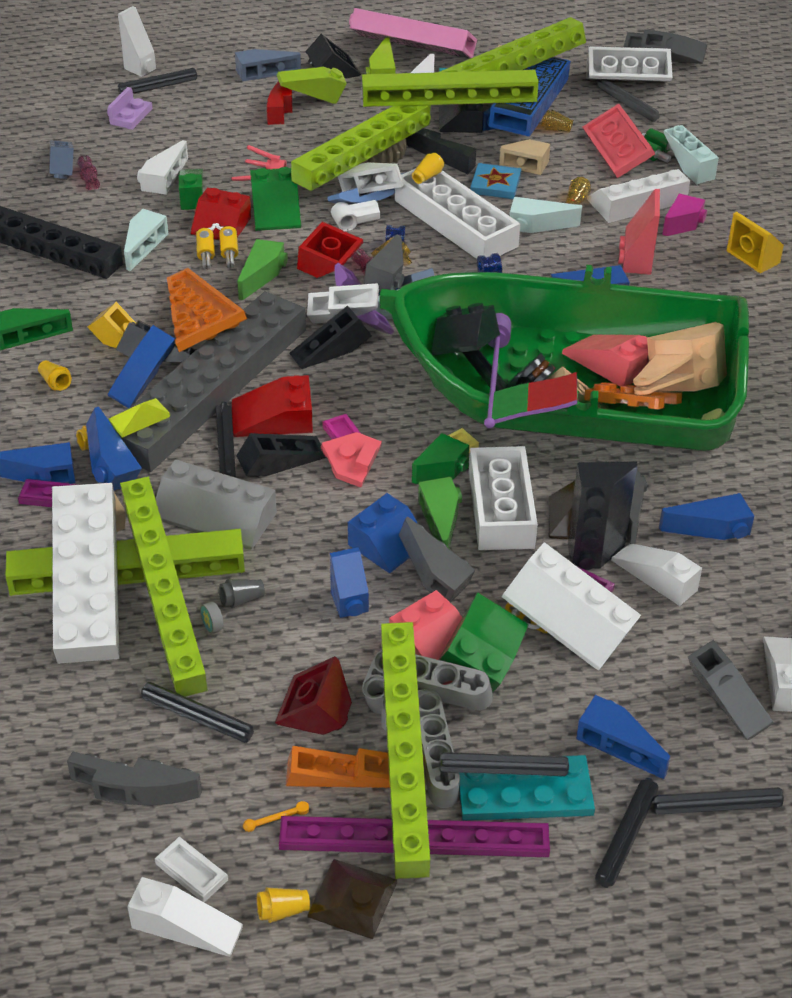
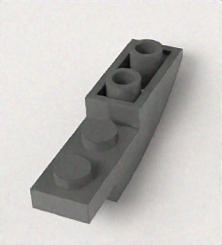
(682, 48)
(138, 785)

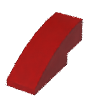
(278, 103)

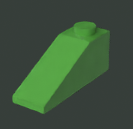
(261, 266)
(440, 507)

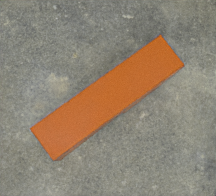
(332, 769)

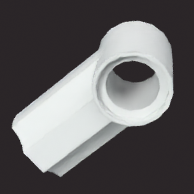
(349, 216)

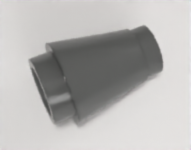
(238, 592)

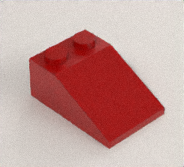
(274, 408)

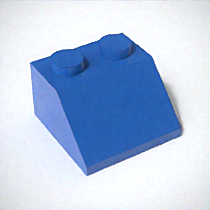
(378, 531)

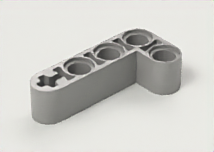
(469, 686)
(435, 741)

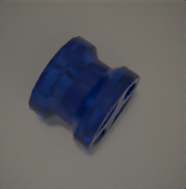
(392, 232)
(489, 264)

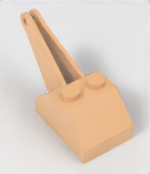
(684, 360)

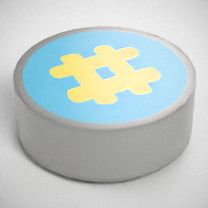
(211, 617)

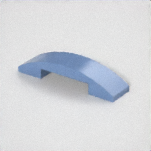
(352, 196)

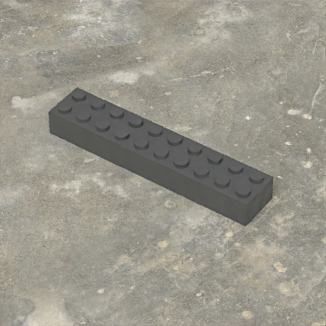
(216, 375)

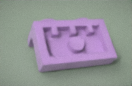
(127, 111)

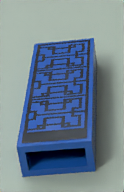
(525, 116)

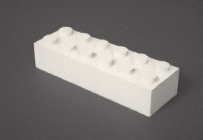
(459, 214)
(85, 573)

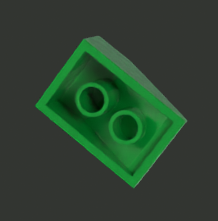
(275, 199)
(486, 639)

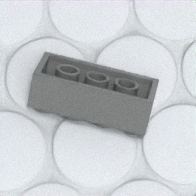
(214, 502)

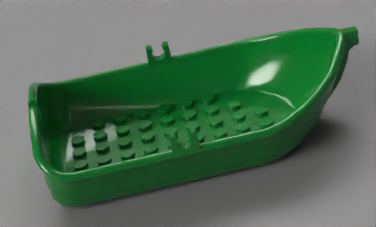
(558, 313)

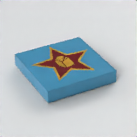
(496, 180)

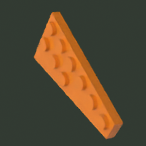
(199, 309)

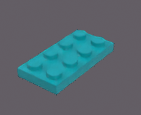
(527, 795)

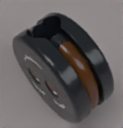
(534, 371)

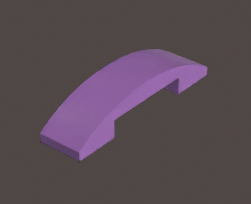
(373, 318)

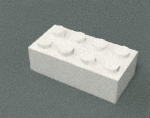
(502, 498)

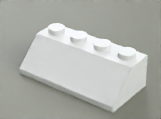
(629, 64)
(627, 198)
(571, 606)

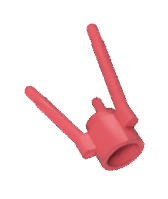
(274, 163)

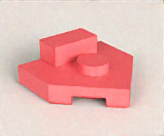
(351, 456)

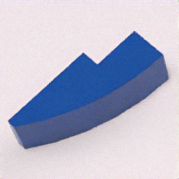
(141, 366)

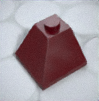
(317, 699)

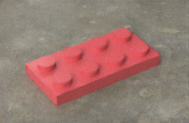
(618, 140)

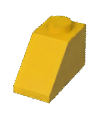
(110, 325)

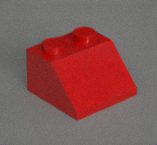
(221, 208)
(325, 249)

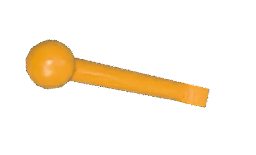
(301, 808)

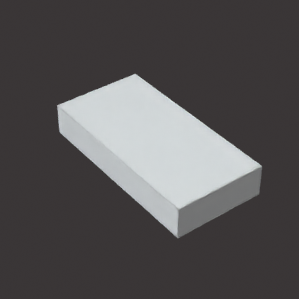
(191, 869)

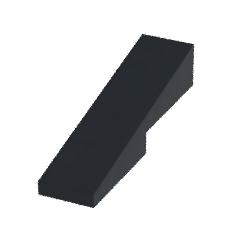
(453, 154)

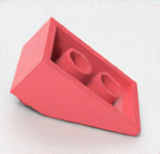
(640, 237)
(611, 356)
(433, 624)

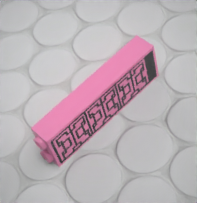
(413, 33)

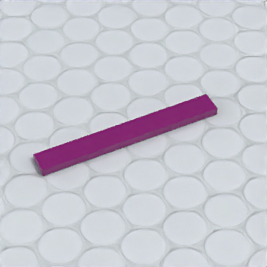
(445, 836)

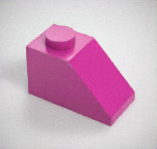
(684, 215)

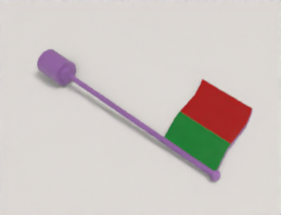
(528, 397)

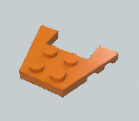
(625, 395)

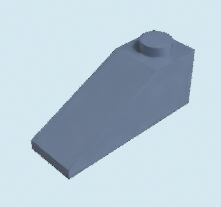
(265, 63)
(61, 159)

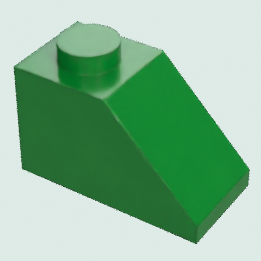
(441, 459)

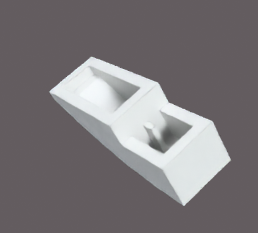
(325, 305)

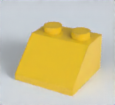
(753, 244)

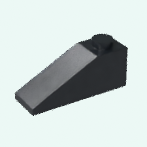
(334, 339)
(276, 453)

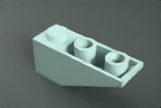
(692, 155)

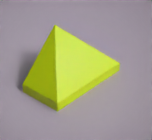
(139, 417)

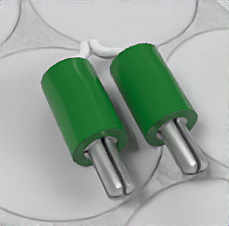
(659, 143)

